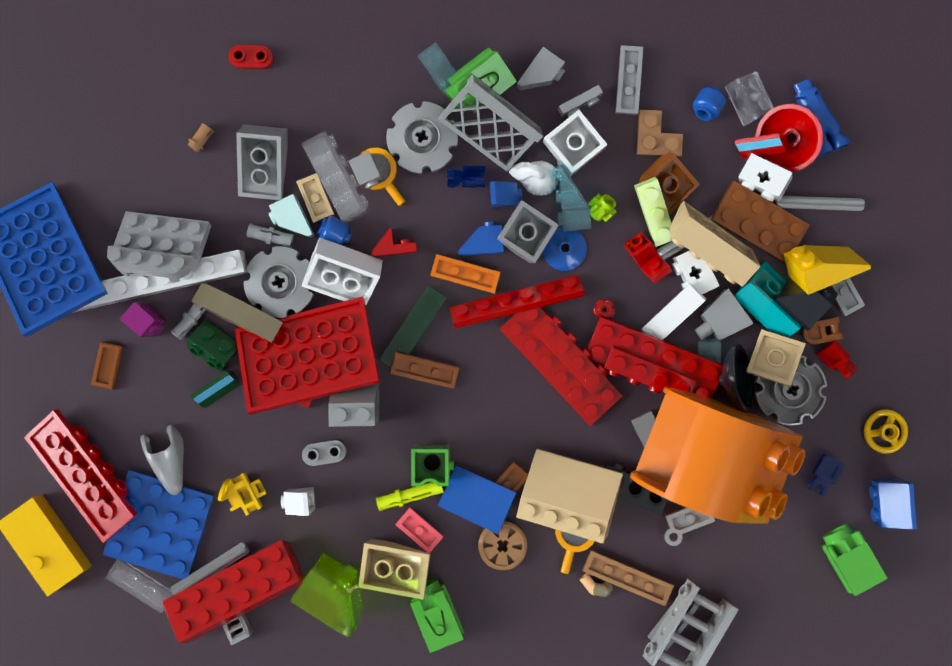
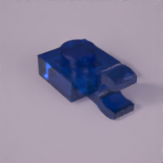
(470, 177)

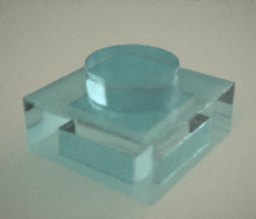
(710, 349)

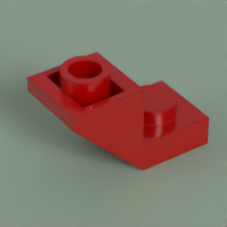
(647, 258)

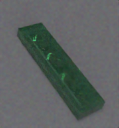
(415, 324)

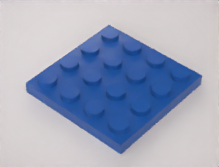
(166, 528)

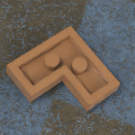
(651, 140)

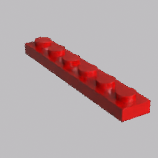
(517, 301)

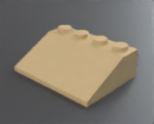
(570, 495)

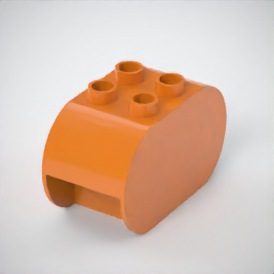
(718, 459)

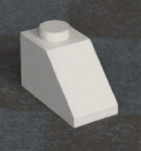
(298, 501)

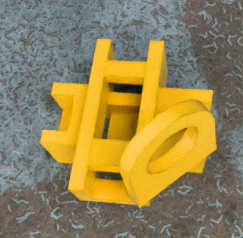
(231, 490)

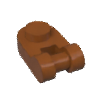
(818, 334)

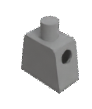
(723, 317)

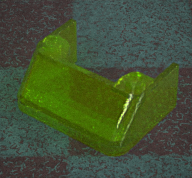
(332, 595)

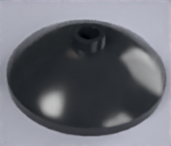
(736, 380)

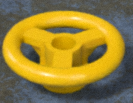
(894, 431)

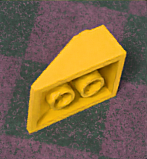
(822, 266)

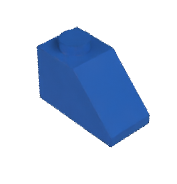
(504, 195)
(483, 241)

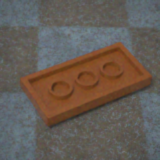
(759, 221)

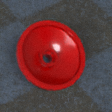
(808, 131)

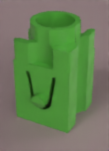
(489, 69)
(421, 474)
(852, 559)
(437, 617)

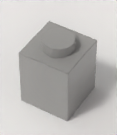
(365, 170)

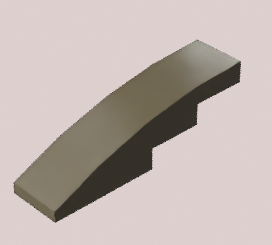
(236, 312)

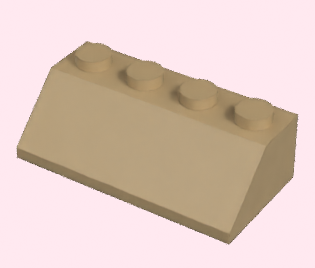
(713, 244)

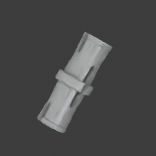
(270, 235)
(188, 321)

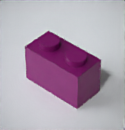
(143, 320)

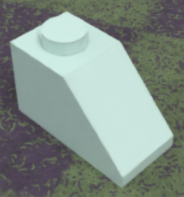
(290, 216)

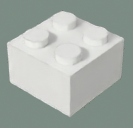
(574, 142)

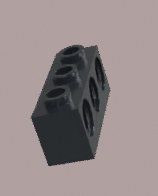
(639, 498)

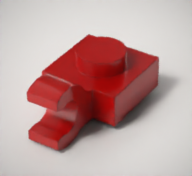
(837, 357)

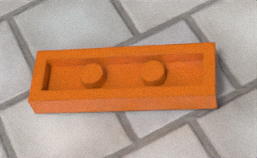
(465, 274)

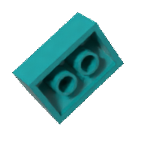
(759, 298)

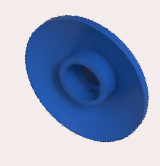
(565, 260)

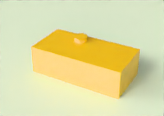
(44, 544)

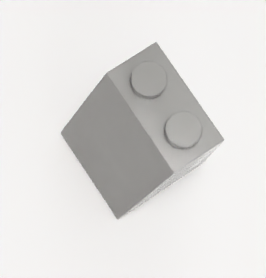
(355, 407)

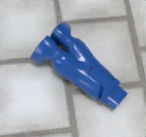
(811, 98)

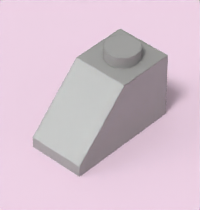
(542, 71)

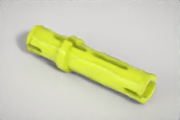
(402, 497)

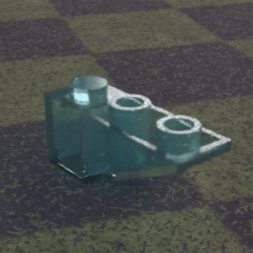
(574, 207)

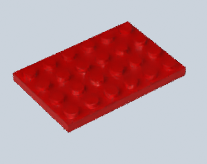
(309, 357)

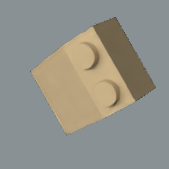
(394, 569)

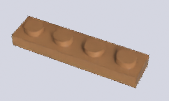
(628, 577)

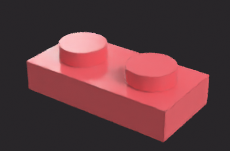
(419, 530)

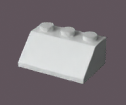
(341, 272)

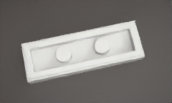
(674, 312)

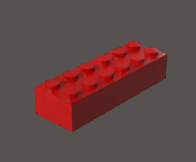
(233, 592)

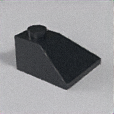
(803, 307)

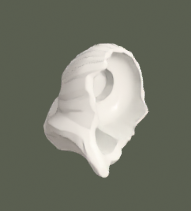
(535, 176)

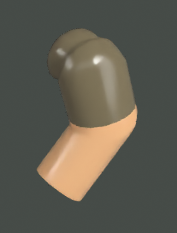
(596, 589)

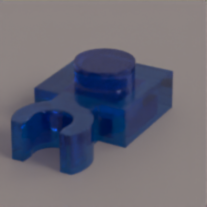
(827, 471)

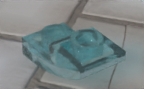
(437, 66)

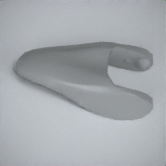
(167, 463)

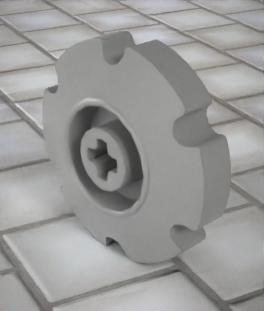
(403, 138)
(264, 274)
(805, 396)

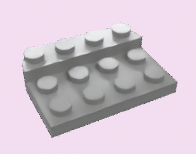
(158, 245)

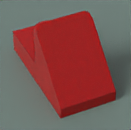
(387, 246)

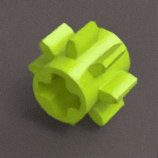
(602, 207)

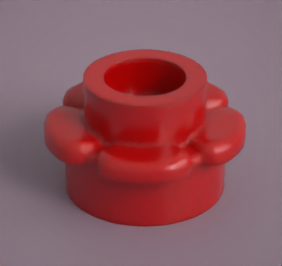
(609, 305)

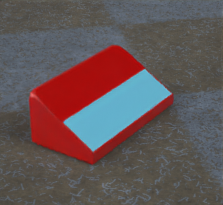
(761, 145)

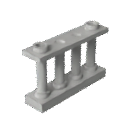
(711, 632)

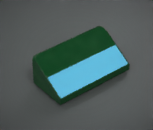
(215, 389)

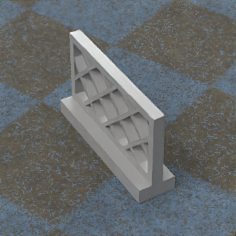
(506, 113)

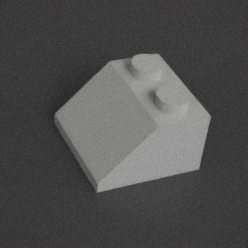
(527, 232)

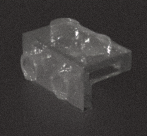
(749, 98)

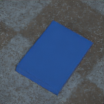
(477, 499)

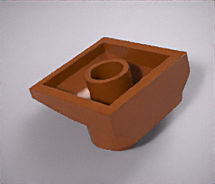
(673, 178)

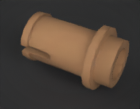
(200, 138)

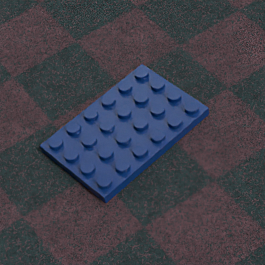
(44, 261)

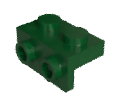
(212, 345)

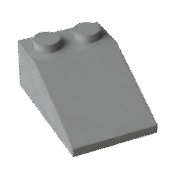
(261, 161)

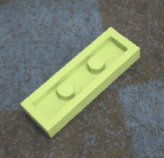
(654, 211)

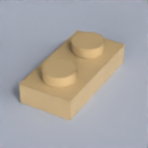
(315, 198)

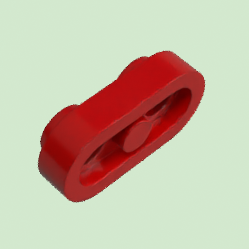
(250, 57)

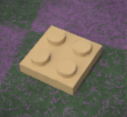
(776, 358)

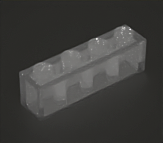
(335, 178)

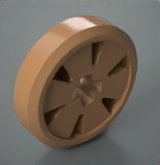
(502, 559)

